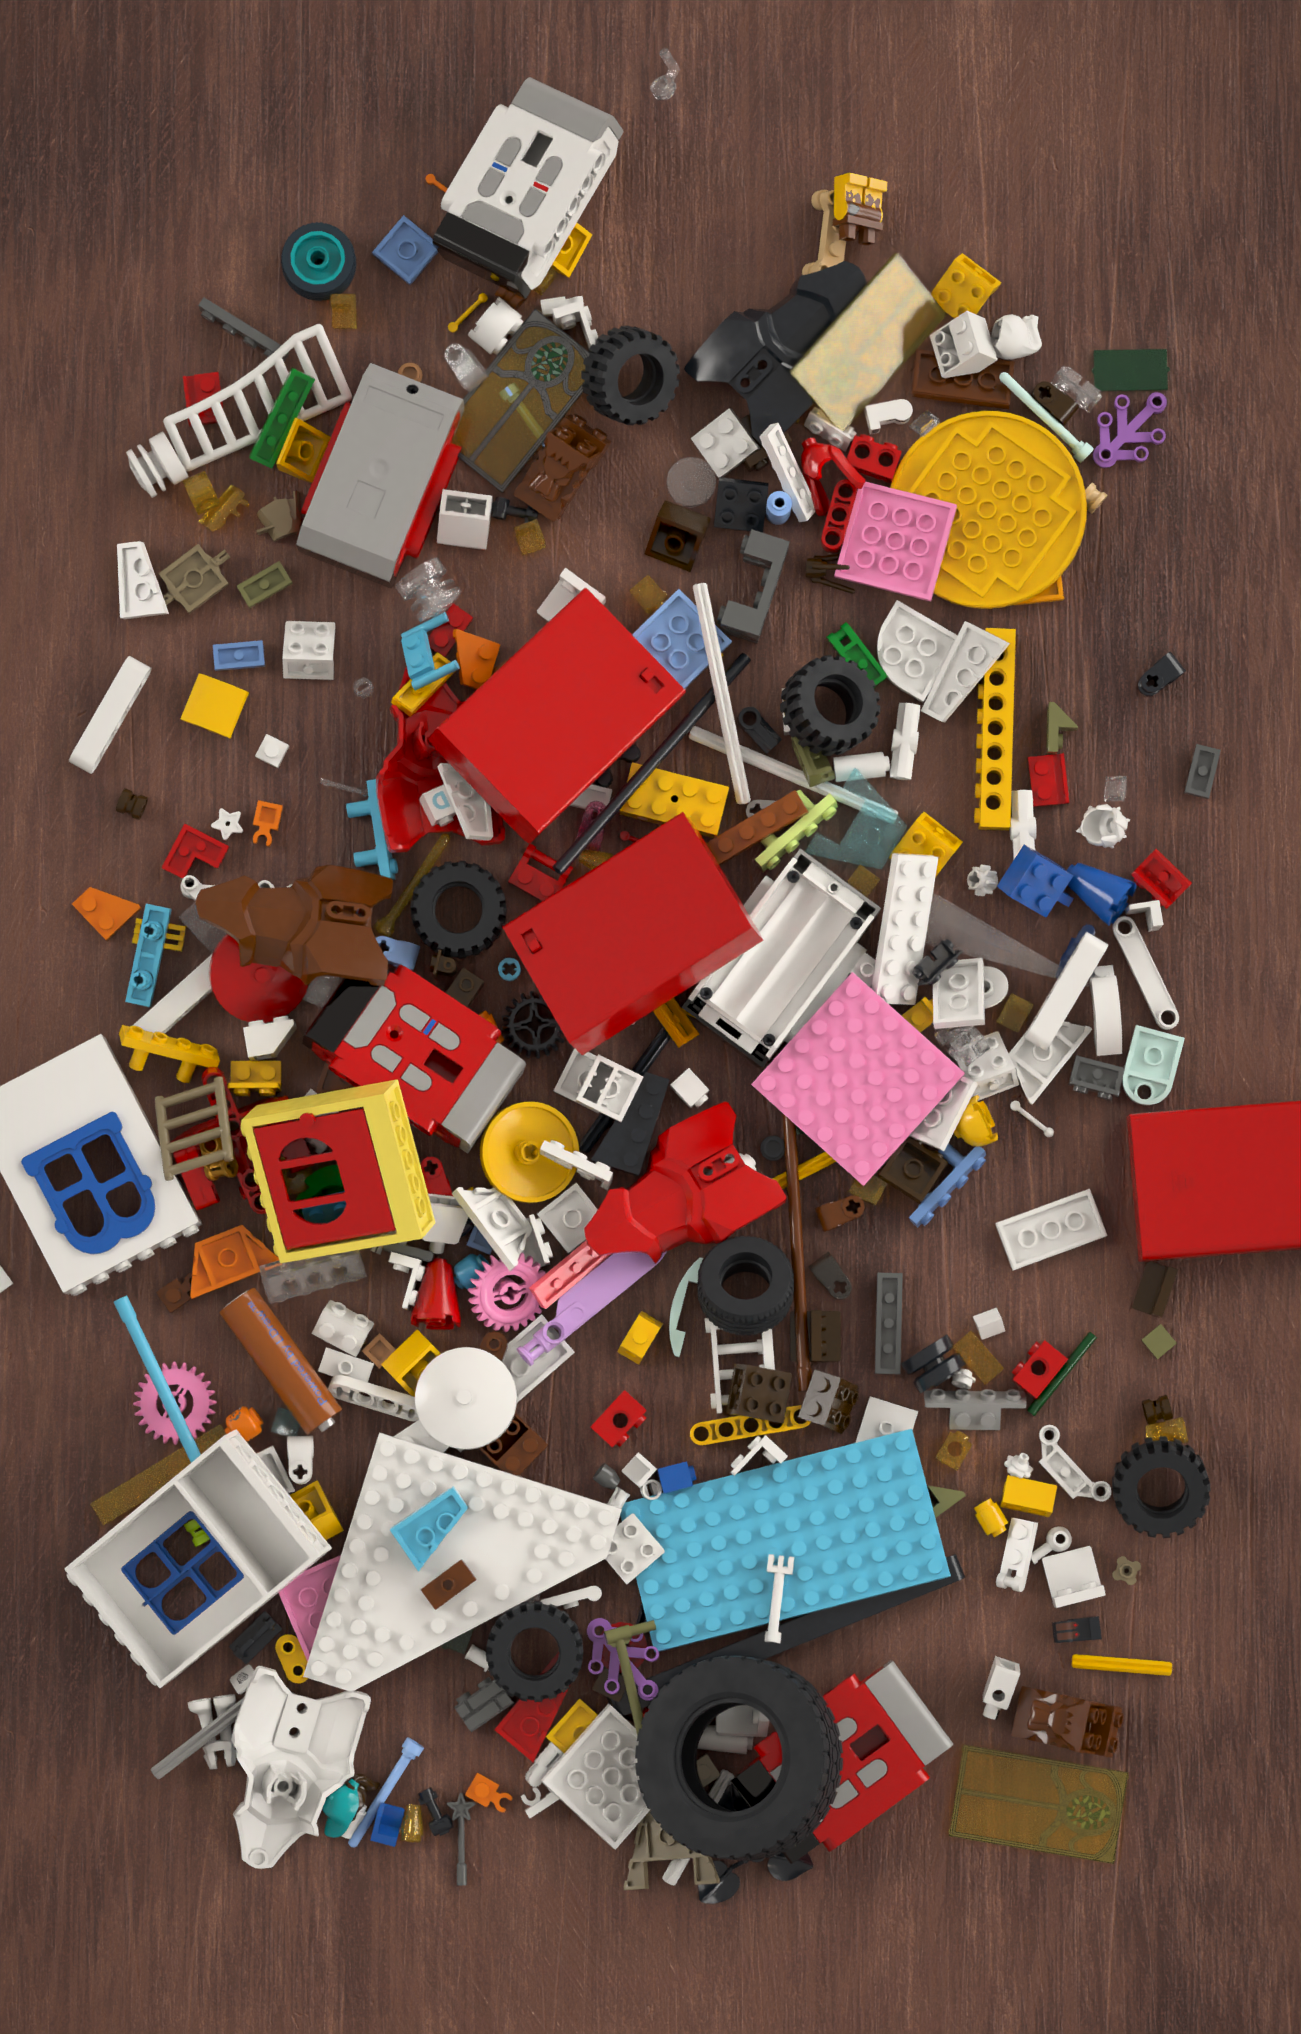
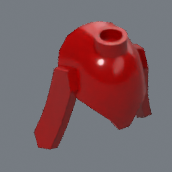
(812, 461)

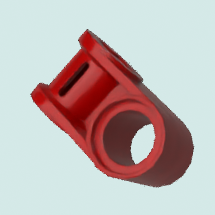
(438, 1182)

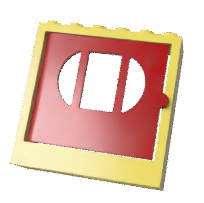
(375, 1162)

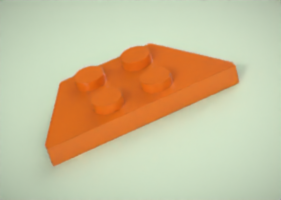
(227, 1259)

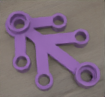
(1127, 433)
(599, 1641)

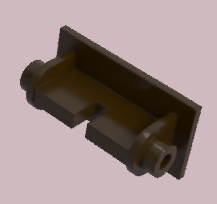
(442, 965)

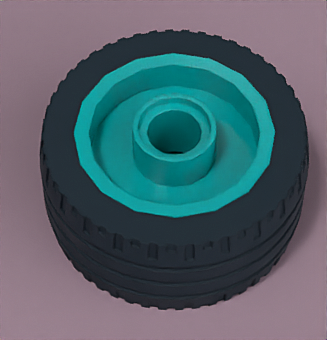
(315, 243)

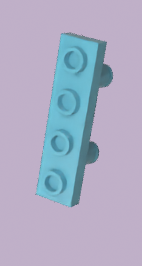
(379, 855)
(148, 955)

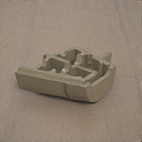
(281, 517)

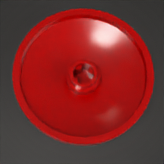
(252, 990)

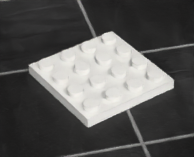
(600, 1777)

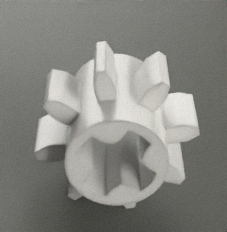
(982, 880)

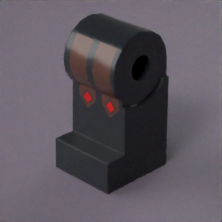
(1077, 1629)

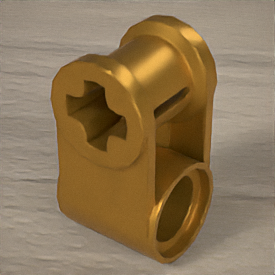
(220, 1166)

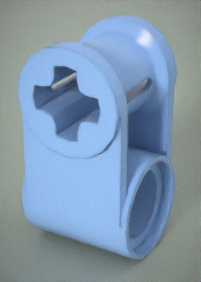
(400, 952)

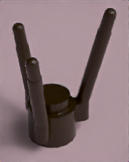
(818, 567)

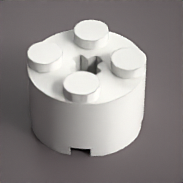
(495, 326)

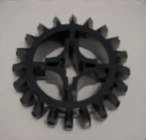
(546, 1023)

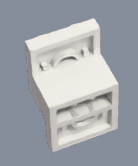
(598, 1084)

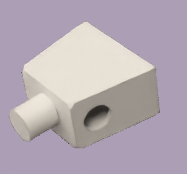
(1002, 1677)

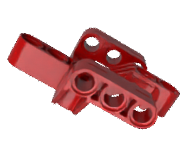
(199, 1186)

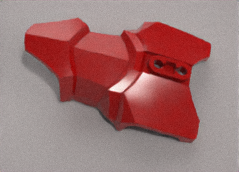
(414, 771)
(675, 1197)

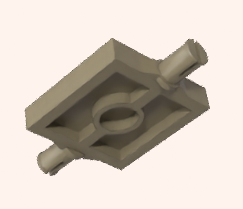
(194, 578)

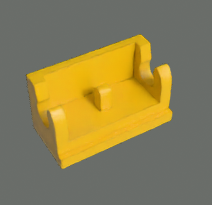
(1028, 1496)

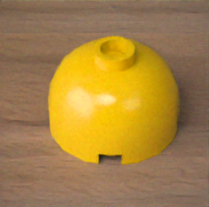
(976, 1124)

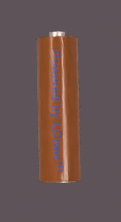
(281, 1361)

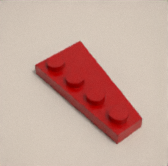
(529, 1721)

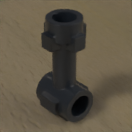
(501, 509)
(440, 1824)

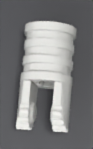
(543, 1764)

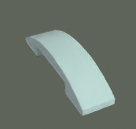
(677, 1336)

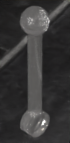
(364, 792)

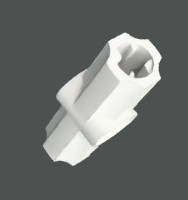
(904, 741)
(1022, 821)

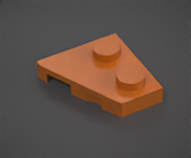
(475, 657)
(105, 911)

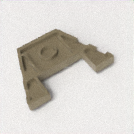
(656, 1845)

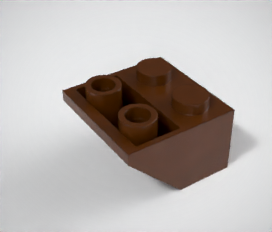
(515, 1447)

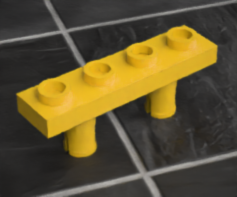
(160, 1044)

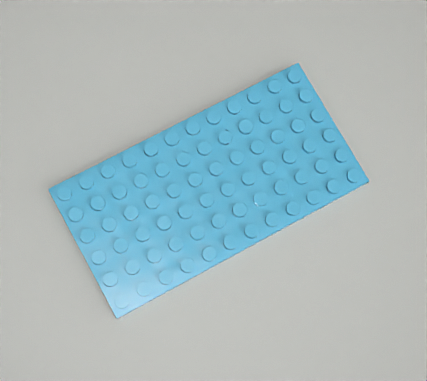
(845, 1514)

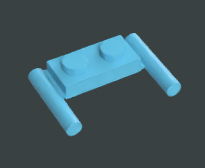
(419, 655)

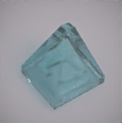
(285, 1423)

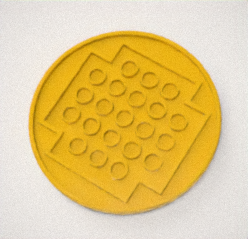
(1015, 503)

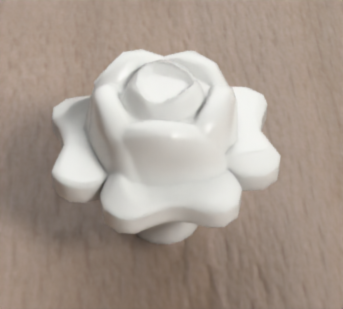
(1018, 1466)

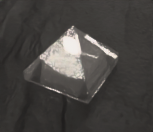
(924, 423)
(1115, 788)

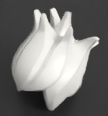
(1103, 826)

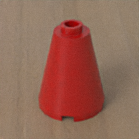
(437, 1298)

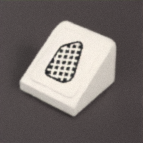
(242, 1679)

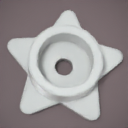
(234, 826)

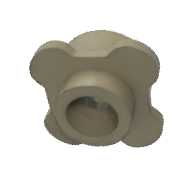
(1129, 1577)

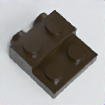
(913, 1169)

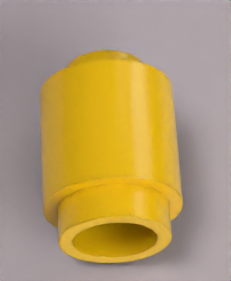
(991, 1517)

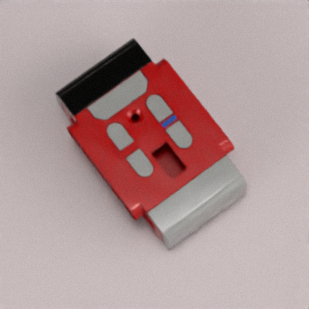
(434, 1045)
(884, 1746)

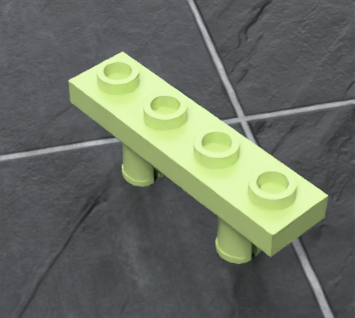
(790, 839)

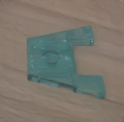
(870, 835)

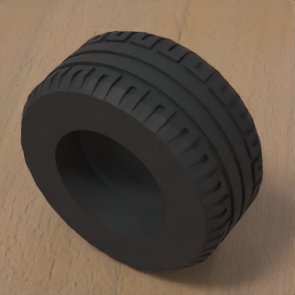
(743, 1315)

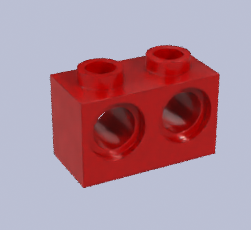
(870, 466)

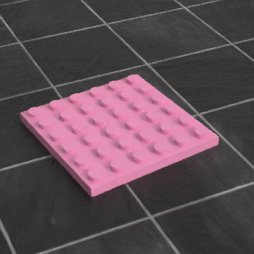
(858, 1078)

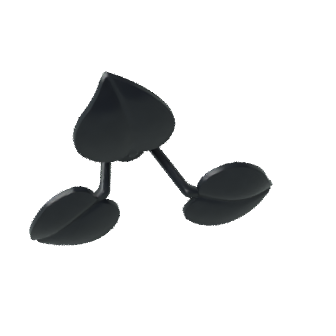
(729, 1882)

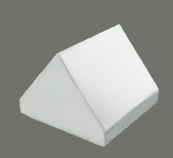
(989, 1323)

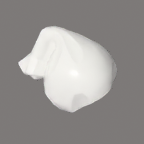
(1015, 336)

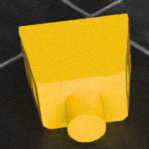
(640, 1337)

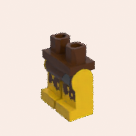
(858, 207)

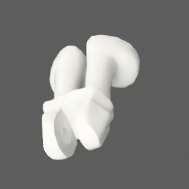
(203, 1709)

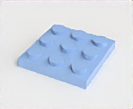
(676, 639)

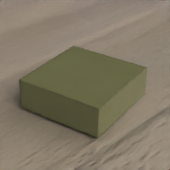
(1158, 1341)

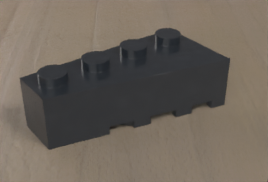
(629, 1140)

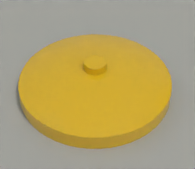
(513, 1155)

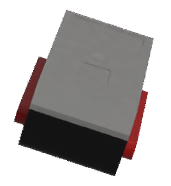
(381, 476)

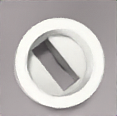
(655, 1488)

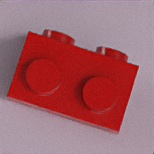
(1160, 879)

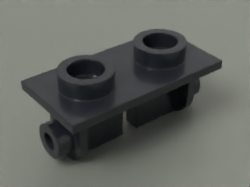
(944, 958)
(255, 1637)

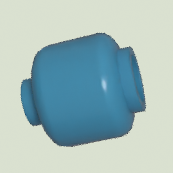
(465, 1270)

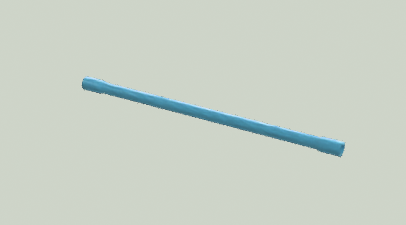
(130, 1319)

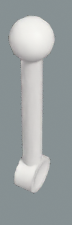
(1015, 1106)

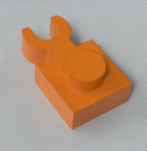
(266, 818)
(484, 1790)

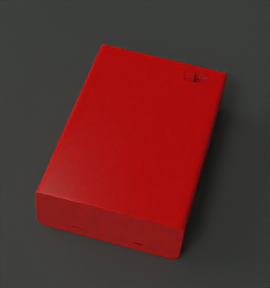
(556, 715)
(632, 933)
(1216, 1180)

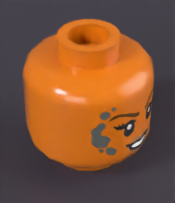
(245, 1421)

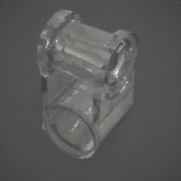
(465, 366)

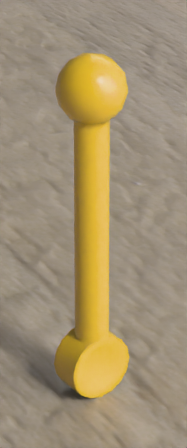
(453, 326)

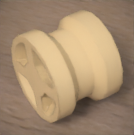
(1094, 497)

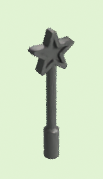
(460, 1811)

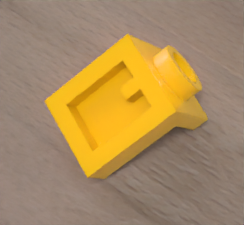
(920, 1015)

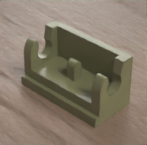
(814, 766)

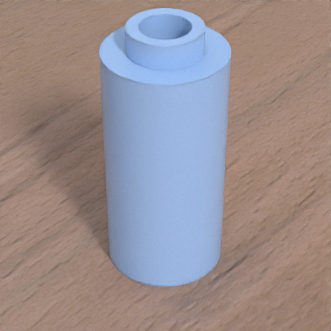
(775, 514)

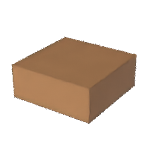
(378, 1350)

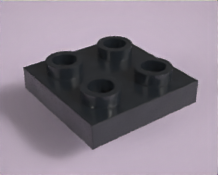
(741, 504)

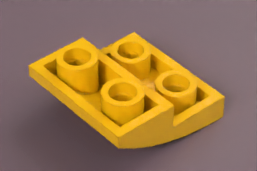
(214, 705)

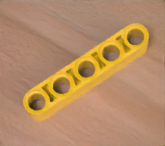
(738, 1427)

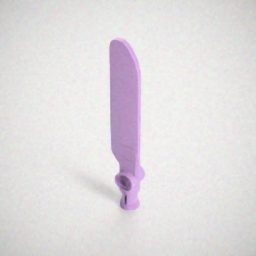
(588, 1299)

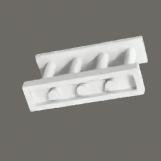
(762, 1346)

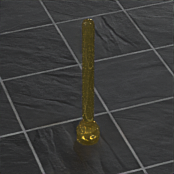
(386, 924)

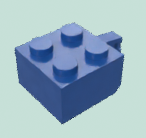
(1036, 881)

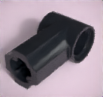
(760, 732)

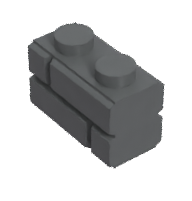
(482, 1704)

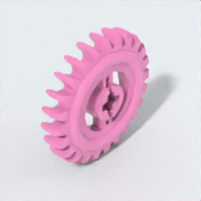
(494, 1278)
(187, 1381)

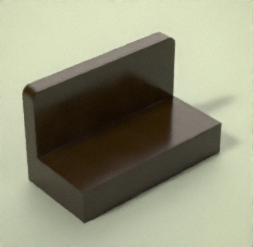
(1154, 1289)

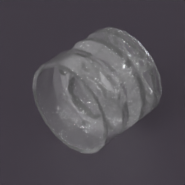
(425, 585)

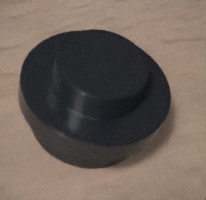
(772, 1148)

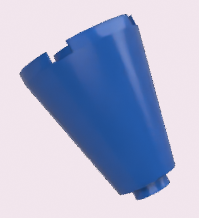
(1101, 891)

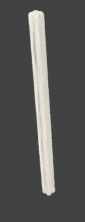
(721, 693)
(777, 768)

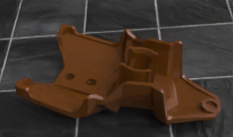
(297, 925)

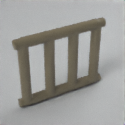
(222, 1131)

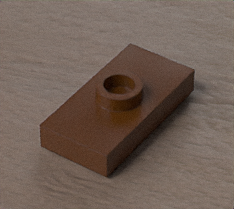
(448, 1584)

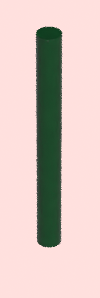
(1063, 1372)

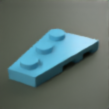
(427, 1527)

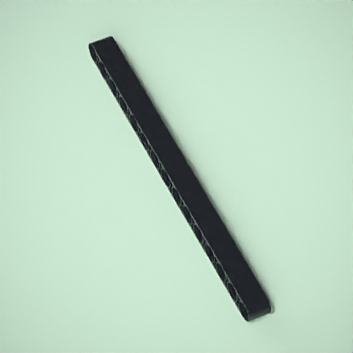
(802, 1630)

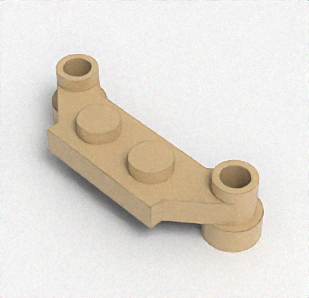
(830, 248)

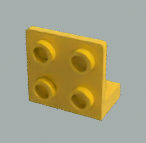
(964, 287)
(929, 838)
(255, 1077)

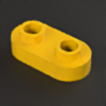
(291, 1659)

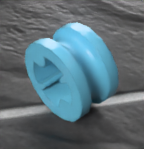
(509, 961)

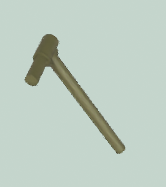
(619, 1638)

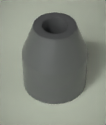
(606, 1477)

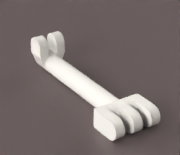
(772, 1634)

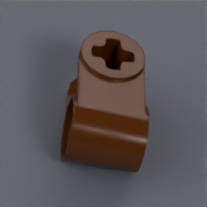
(835, 1213)

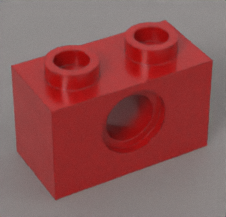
(1052, 1362)
(604, 1424)

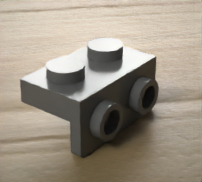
(1096, 1077)

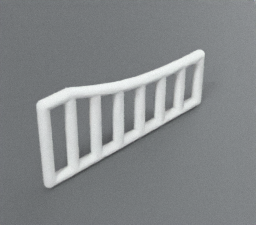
(236, 390)

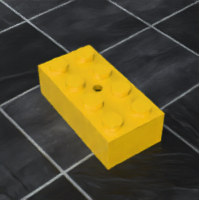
(698, 799)

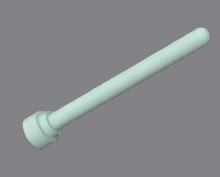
(1079, 449)

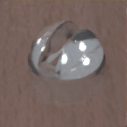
(367, 691)

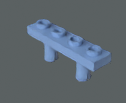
(957, 1178)

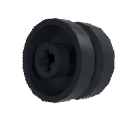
(933, 1363)

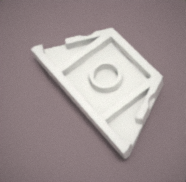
(1038, 1067)
(497, 1221)

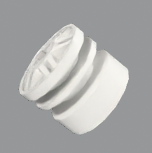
(156, 464)

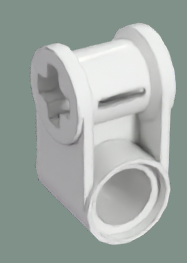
(300, 1453)

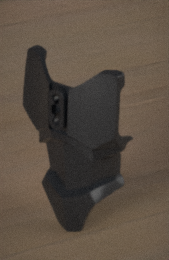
(780, 339)

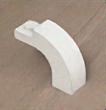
(1106, 1011)

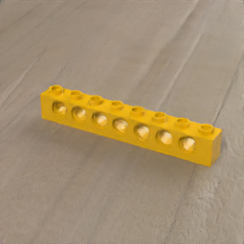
(999, 818)

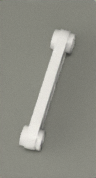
(1145, 973)

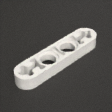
(341, 1389)

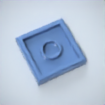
(406, 250)

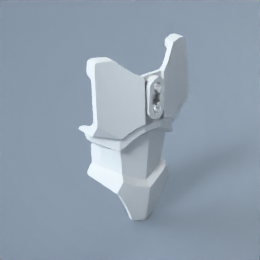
(286, 1771)

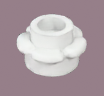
(963, 1379)

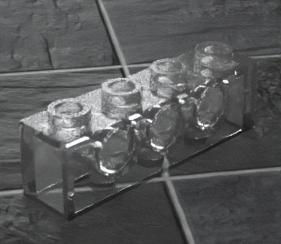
(303, 1282)

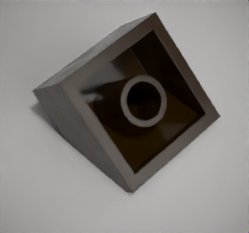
(677, 536)

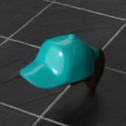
(345, 1803)

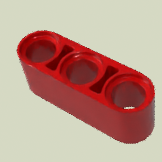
(838, 504)

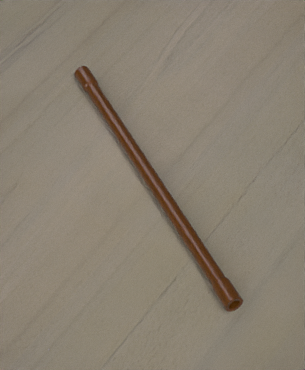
(804, 1370)

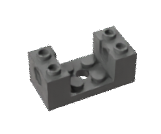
(766, 553)

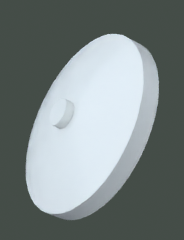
(466, 1398)

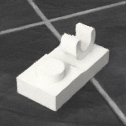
(538, 1804)

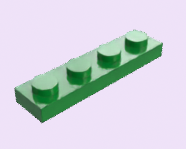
(281, 417)

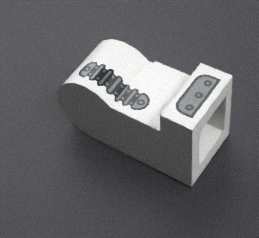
(888, 412)

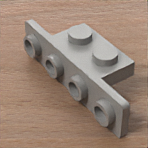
(974, 1408)

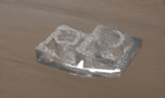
(321, 990)

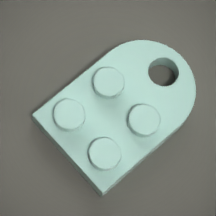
(1152, 1063)

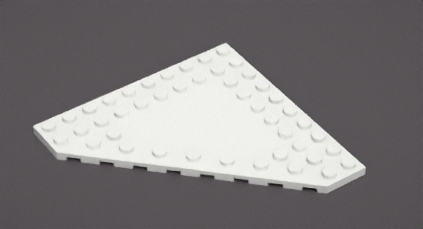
(511, 1537)

